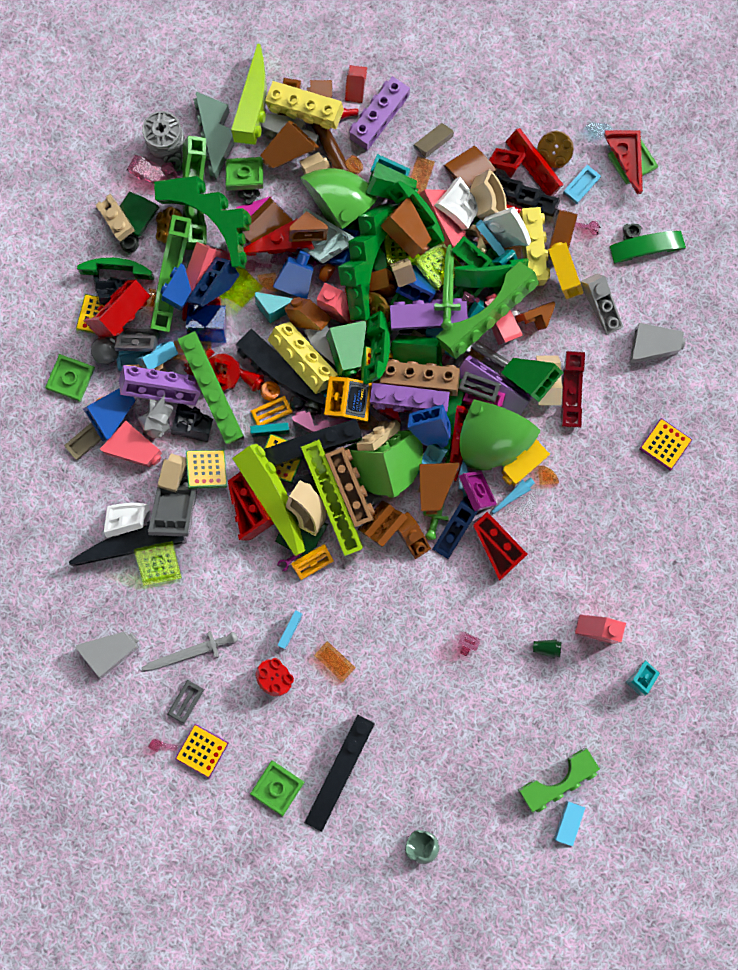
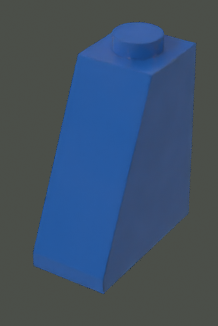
(109, 412)

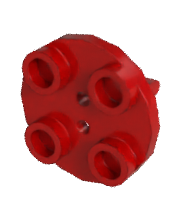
(226, 364)
(267, 679)

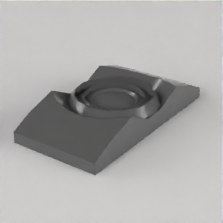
(173, 511)

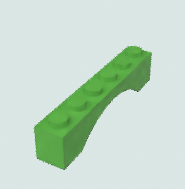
(193, 165)
(172, 257)
(517, 284)
(210, 388)

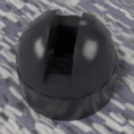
(296, 403)

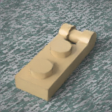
(115, 218)
(378, 436)

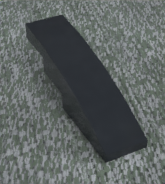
(528, 197)

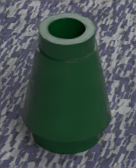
(548, 648)

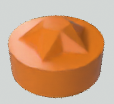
(326, 272)
(270, 391)

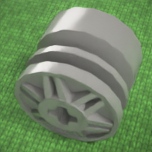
(163, 143)

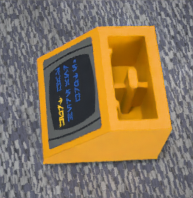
(347, 399)

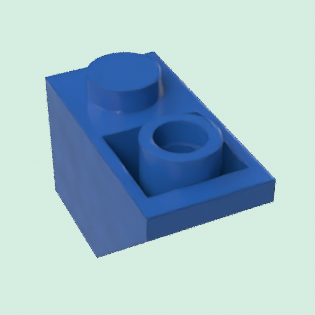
(178, 288)

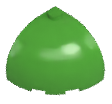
(338, 194)
(494, 436)
(390, 466)

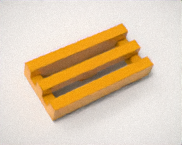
(268, 405)
(311, 560)

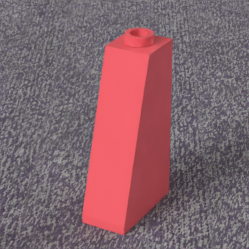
(451, 231)

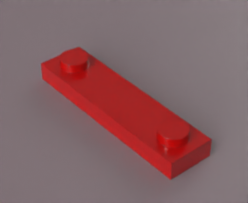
(535, 163)

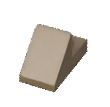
(403, 272)
(172, 472)

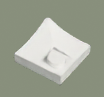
(458, 204)
(508, 228)
(124, 518)

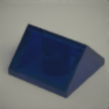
(207, 322)

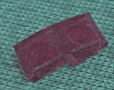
(145, 169)

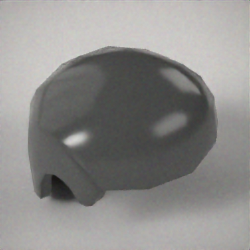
(104, 350)

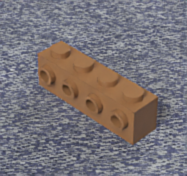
(422, 376)
(348, 484)

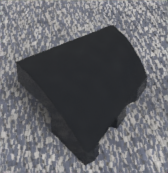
(105, 289)
(197, 426)

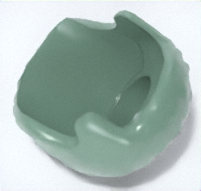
(422, 847)

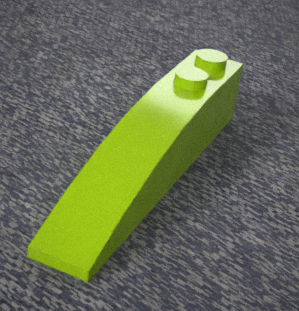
(252, 104)
(271, 493)
(332, 498)

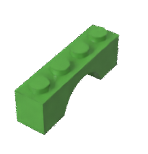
(580, 767)

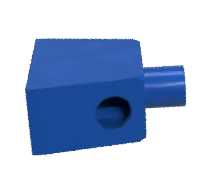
(295, 276)
(417, 290)
(431, 426)

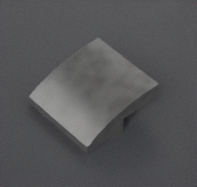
(137, 340)

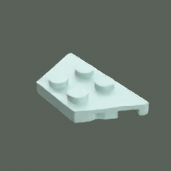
(336, 242)

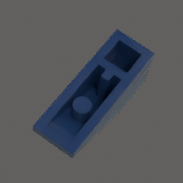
(215, 282)
(455, 528)

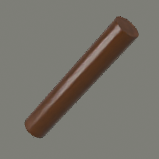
(330, 147)

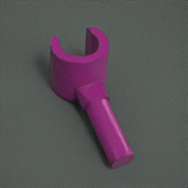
(288, 561)

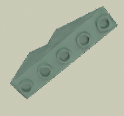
(218, 137)

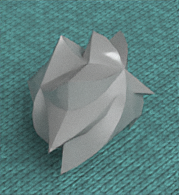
(155, 420)

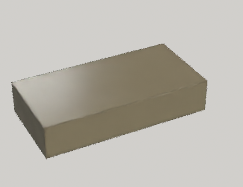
(83, 442)

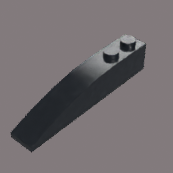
(274, 366)
(329, 437)
(123, 545)
(339, 773)

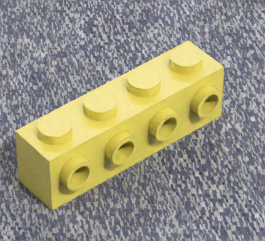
(304, 105)
(536, 250)
(301, 356)

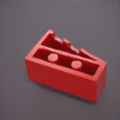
(119, 310)
(249, 511)
(499, 545)

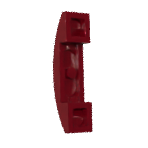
(572, 389)

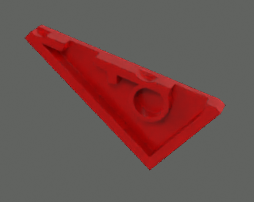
(627, 150)
(277, 242)
(456, 457)

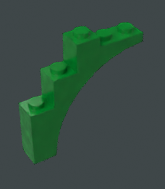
(231, 223)
(363, 250)

